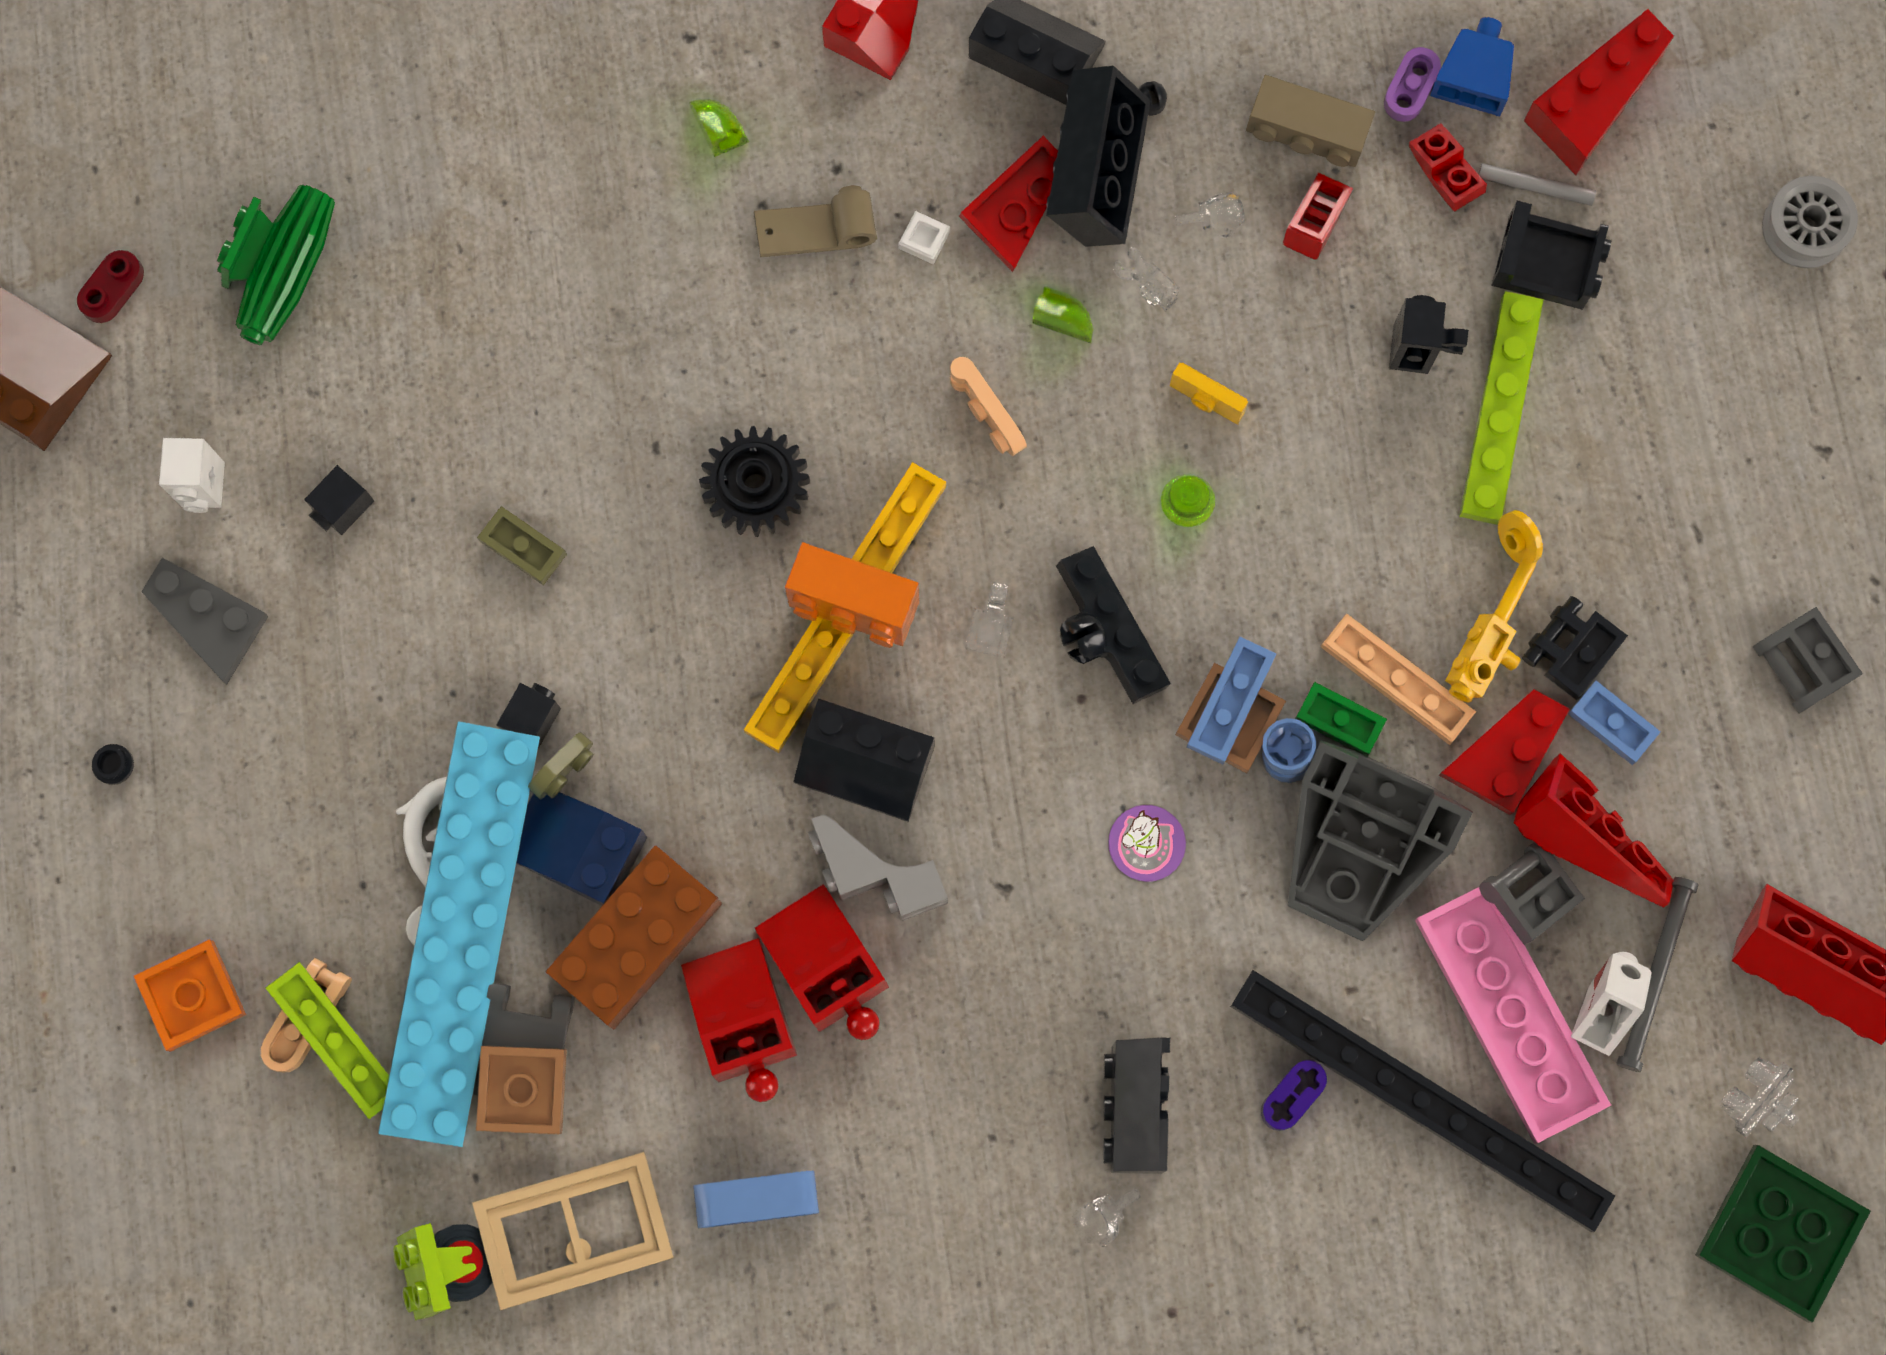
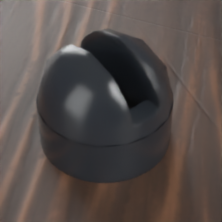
(1160, 94)

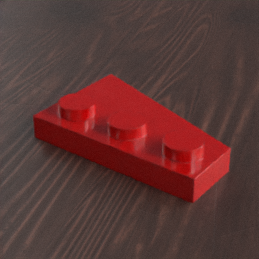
(1014, 203)
(1509, 753)

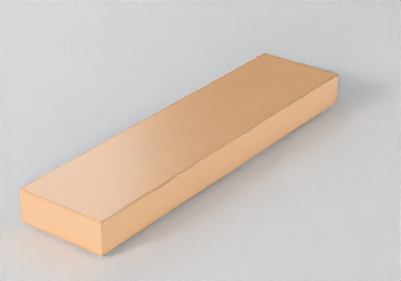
(1398, 679)

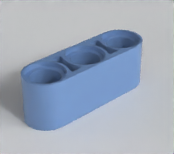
(756, 1199)

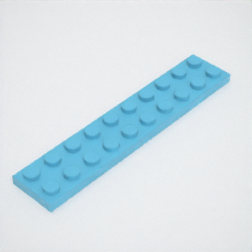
(459, 935)

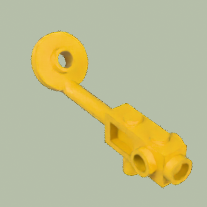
(1491, 635)

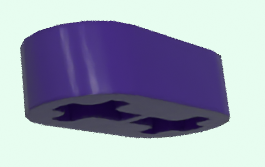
(1301, 1102)

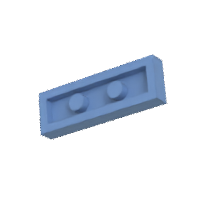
(1231, 700)

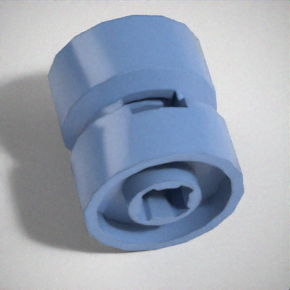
(1288, 750)

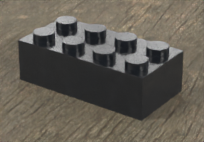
(1098, 156)

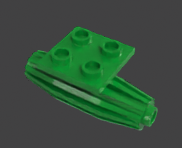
(274, 259)

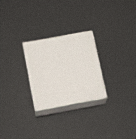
(924, 237)

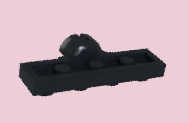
(1107, 627)

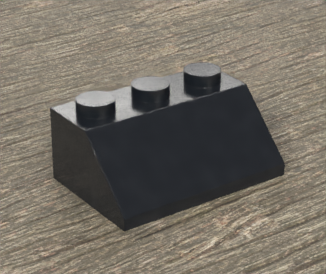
(1032, 46)
(863, 760)

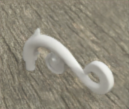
(416, 813)

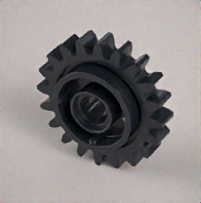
(760, 504)

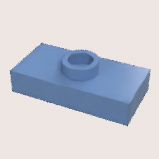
(1614, 722)

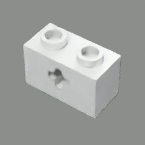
(192, 473)

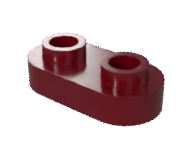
(114, 287)

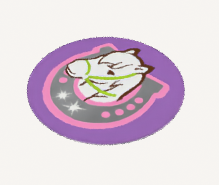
(1147, 843)

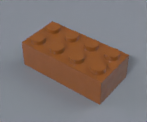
(634, 937)

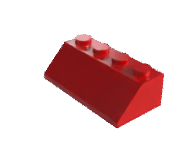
(1815, 962)

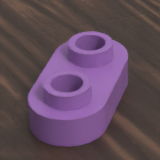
(1412, 87)

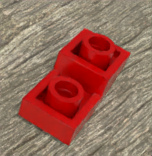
(1446, 168)

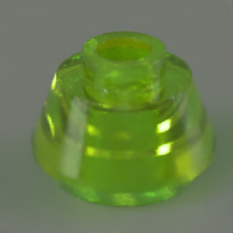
(1194, 507)

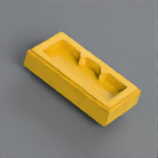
(1208, 394)

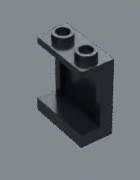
(1550, 258)

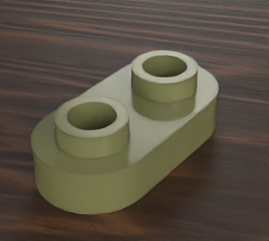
(552, 775)

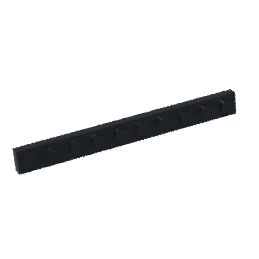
(1423, 1101)

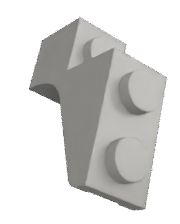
(857, 870)

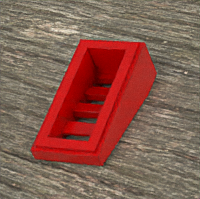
(1307, 237)

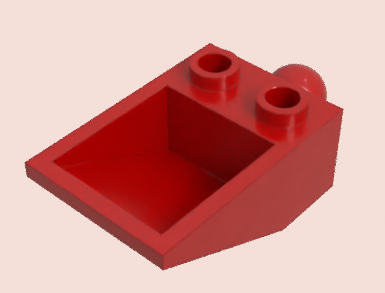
(821, 960)
(738, 1010)

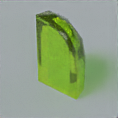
(718, 125)
(1063, 314)

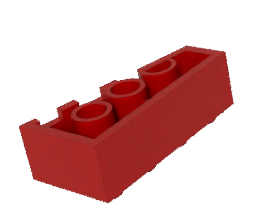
(1592, 96)

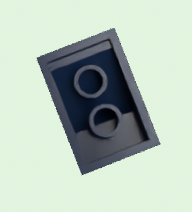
(578, 846)

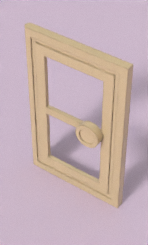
(583, 1271)

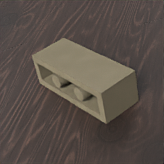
(1310, 121)

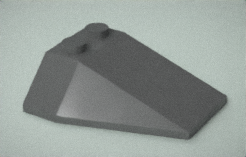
(1366, 839)

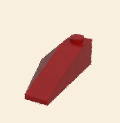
(871, 32)
(1574, 826)

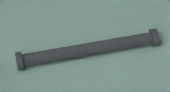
(1659, 969)

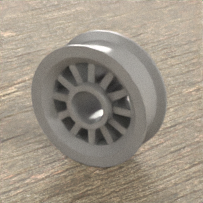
(1821, 242)

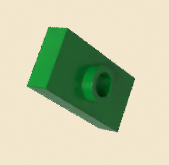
(1341, 719)

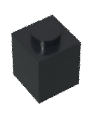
(338, 501)
(530, 711)

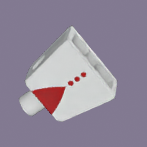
(1622, 985)

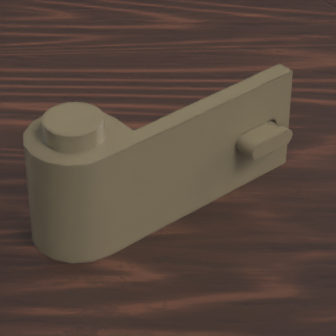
(818, 228)

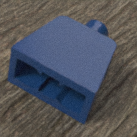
(1477, 69)

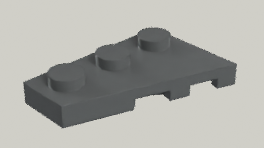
(205, 616)

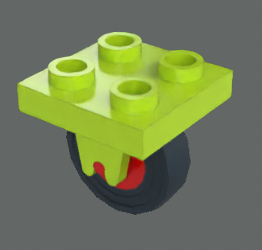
(441, 1267)

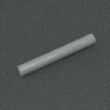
(1537, 184)

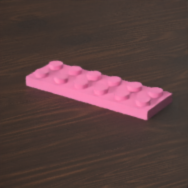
(1513, 1015)

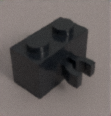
(1421, 335)

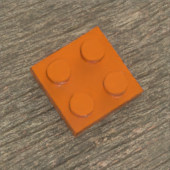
(189, 995)

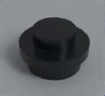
(112, 764)

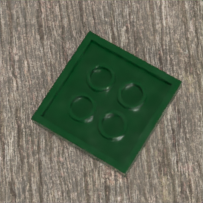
(1783, 1233)

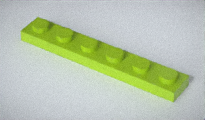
(1501, 408)

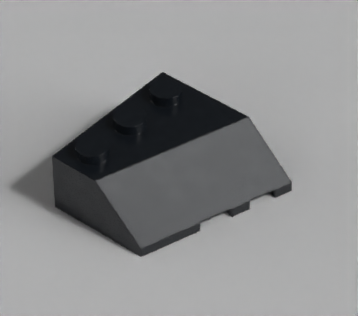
(1135, 1106)

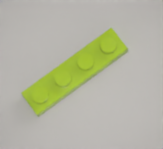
(331, 1038)

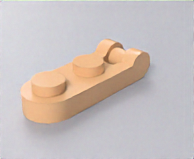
(986, 406)
(284, 1044)

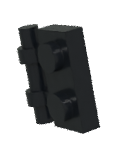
(1586, 653)

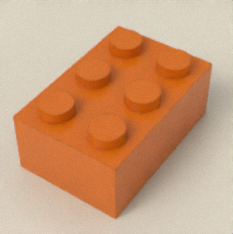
(852, 595)

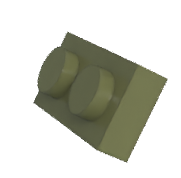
(522, 545)

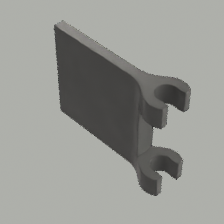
(523, 1029)

